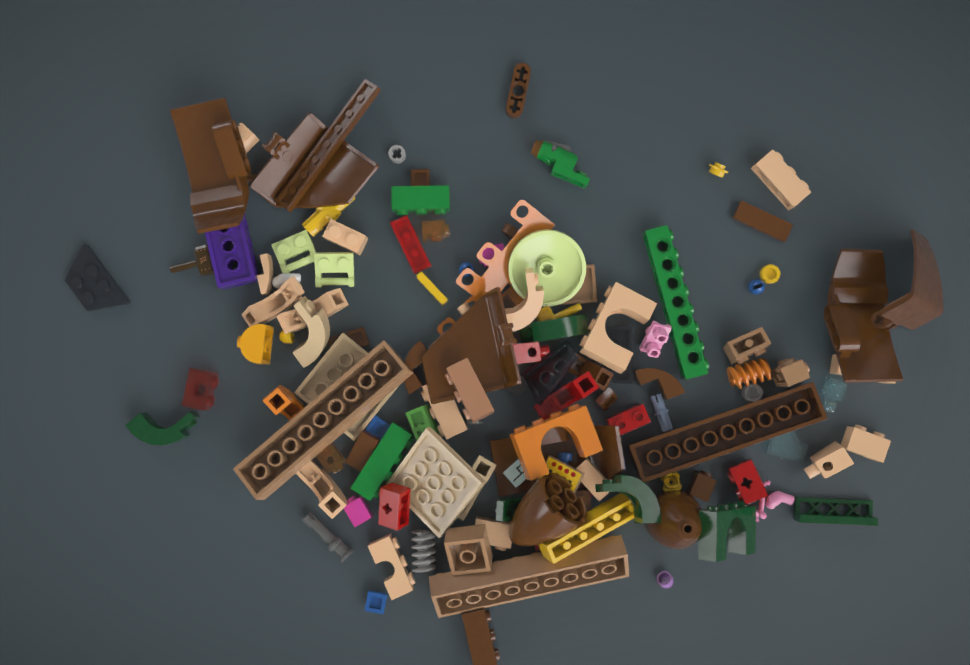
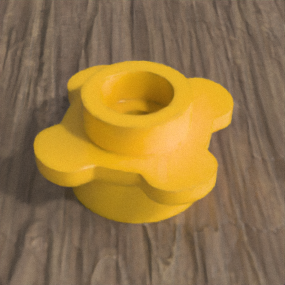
(718, 169)
(671, 477)

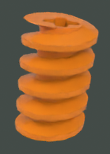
(746, 372)

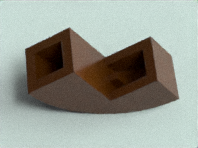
(414, 360)
(599, 373)
(667, 383)

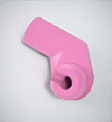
(777, 497)

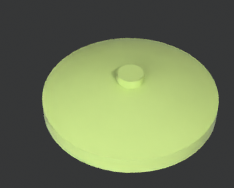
(555, 259)

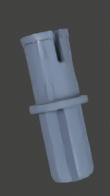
(661, 413)

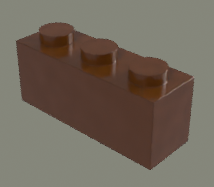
(480, 637)

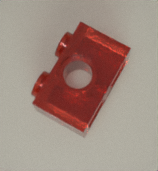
(192, 397)

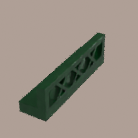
(828, 518)

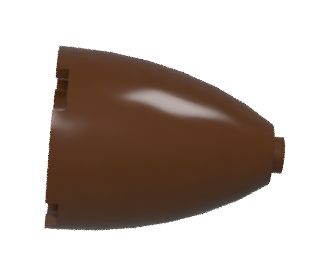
(547, 512)
(679, 520)

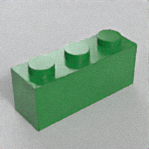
(420, 199)

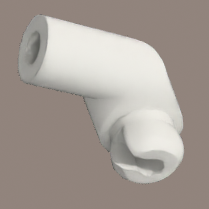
(282, 278)

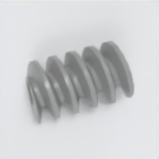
(424, 551)

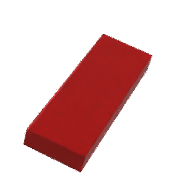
(410, 244)

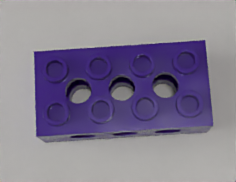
(223, 259)

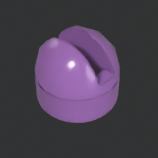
(665, 578)

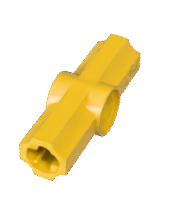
(322, 217)

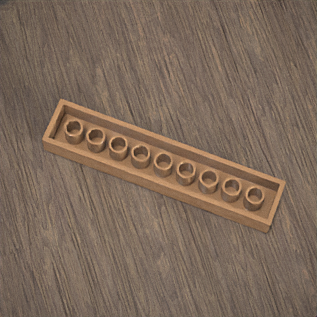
(322, 421)
(529, 577)

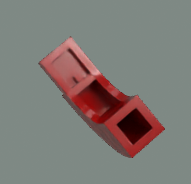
(567, 395)

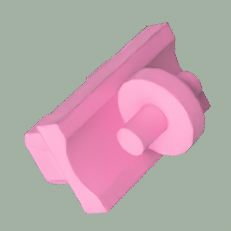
(654, 339)

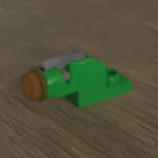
(562, 159)

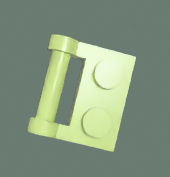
(292, 247)
(334, 263)

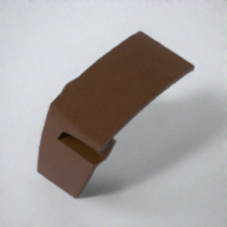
(214, 164)
(854, 295)
(608, 462)

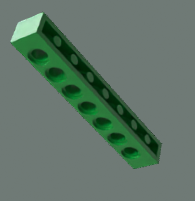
(666, 295)

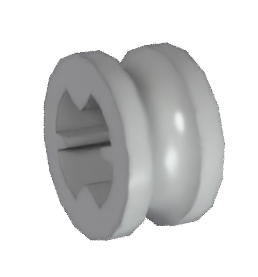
(391, 154)

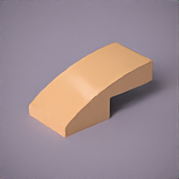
(265, 279)

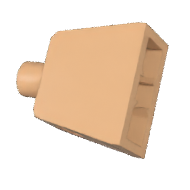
(835, 458)

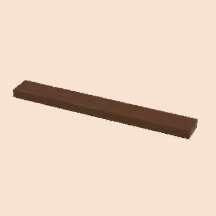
(328, 145)

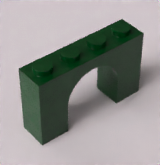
(717, 520)

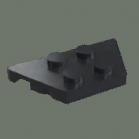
(93, 282)

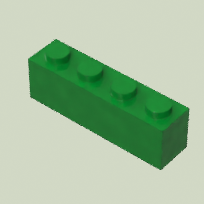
(382, 460)

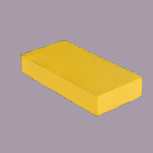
(432, 288)

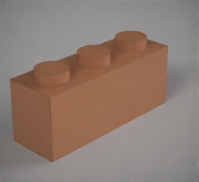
(469, 391)

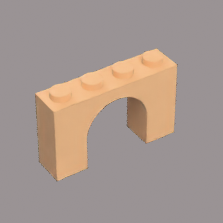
(597, 343)

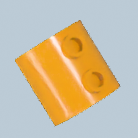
(257, 343)

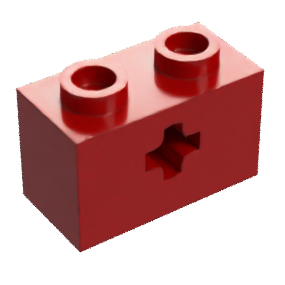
(629, 419)
(747, 493)
(394, 506)

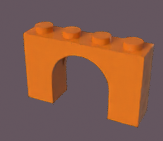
(528, 440)

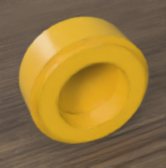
(770, 274)

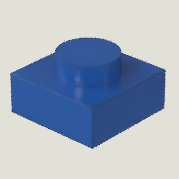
(378, 427)
(376, 602)

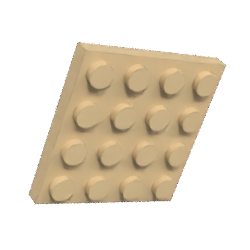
(330, 368)
(438, 481)

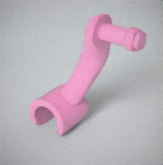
(760, 512)

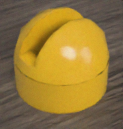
(287, 338)

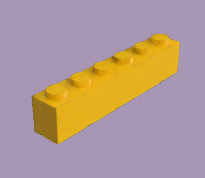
(598, 523)

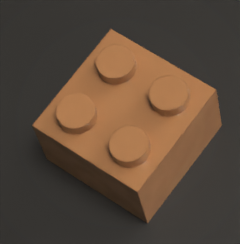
(468, 549)

